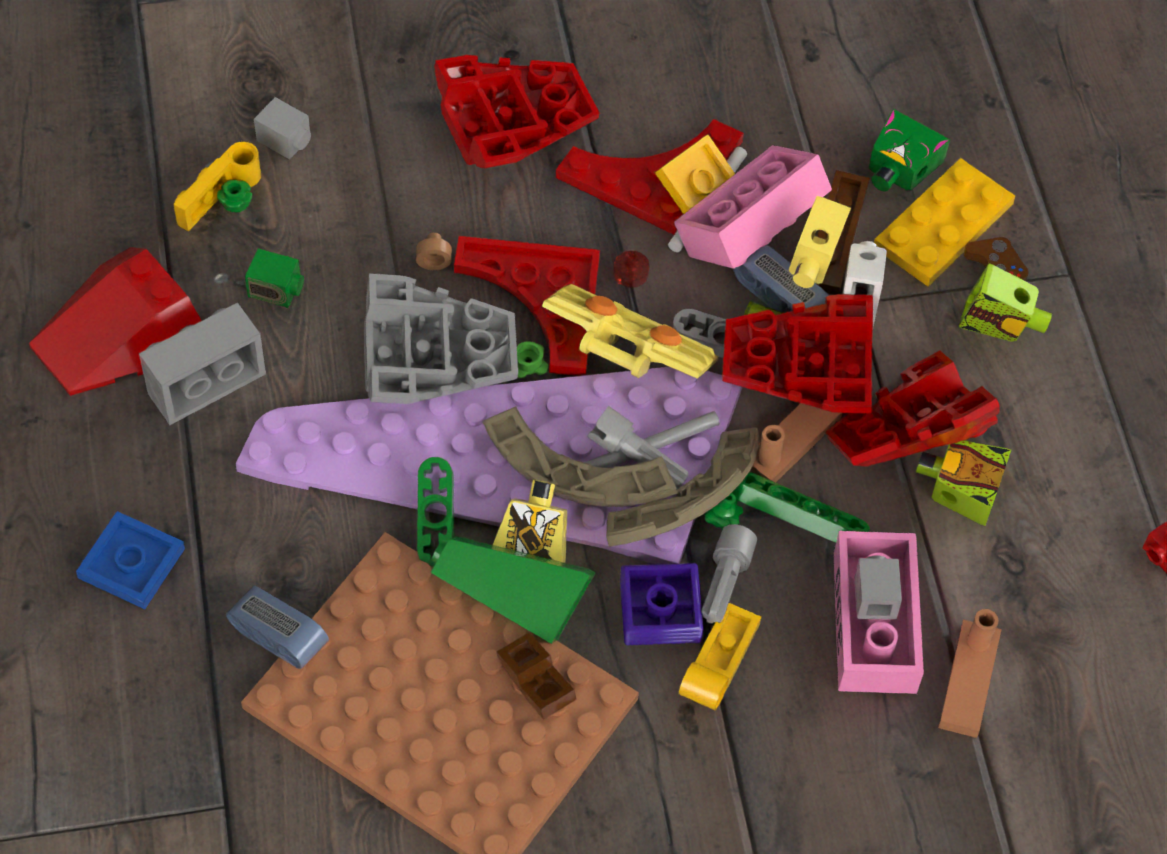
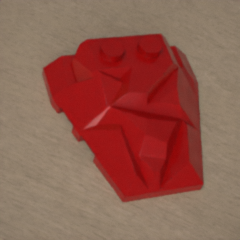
(508, 109)
(806, 354)
(918, 415)

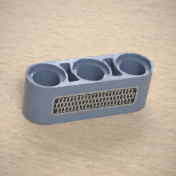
(769, 279)
(277, 627)

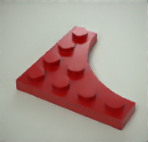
(633, 182)
(533, 275)

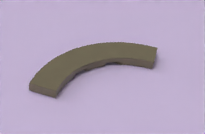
(727, 470)
(576, 479)

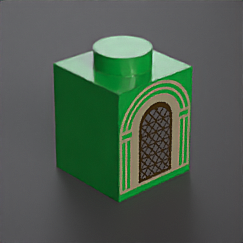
(274, 278)

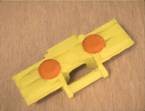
(609, 320)

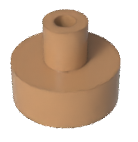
(433, 253)

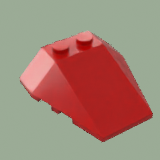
(111, 321)

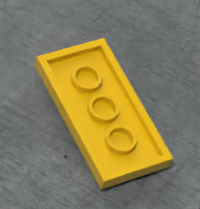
(943, 221)

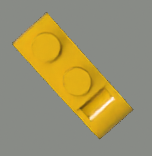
(237, 163)
(720, 657)

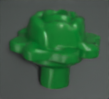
(724, 513)

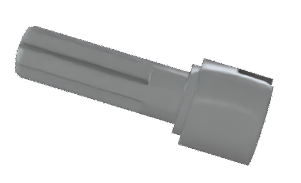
(616, 433)
(732, 555)

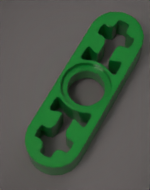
(425, 484)

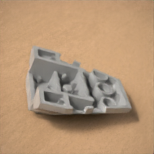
(431, 344)

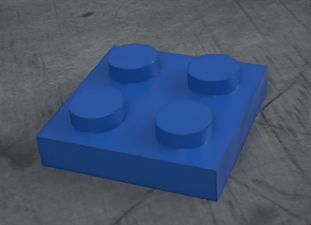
(130, 560)

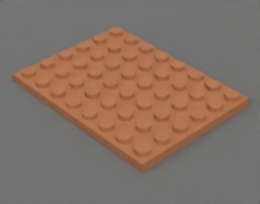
(427, 713)

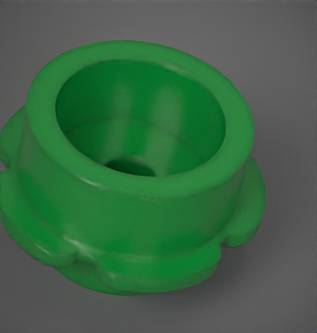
(235, 202)

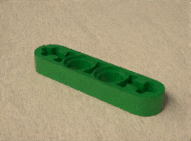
(796, 507)

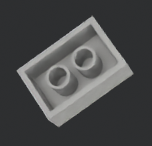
(203, 363)

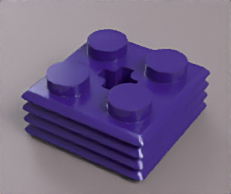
(677, 588)

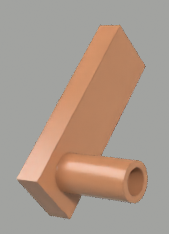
(791, 439)
(971, 674)

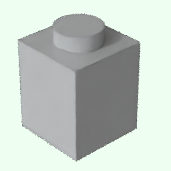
(282, 128)
(877, 588)

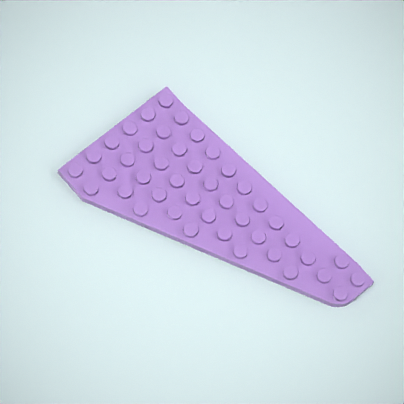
(379, 446)

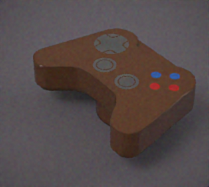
(998, 253)

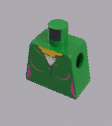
(905, 153)

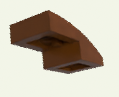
(536, 676)

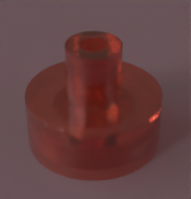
(631, 269)

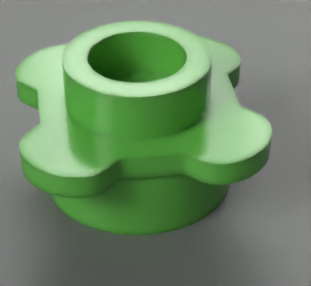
(534, 352)

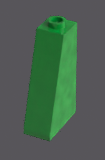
(518, 585)

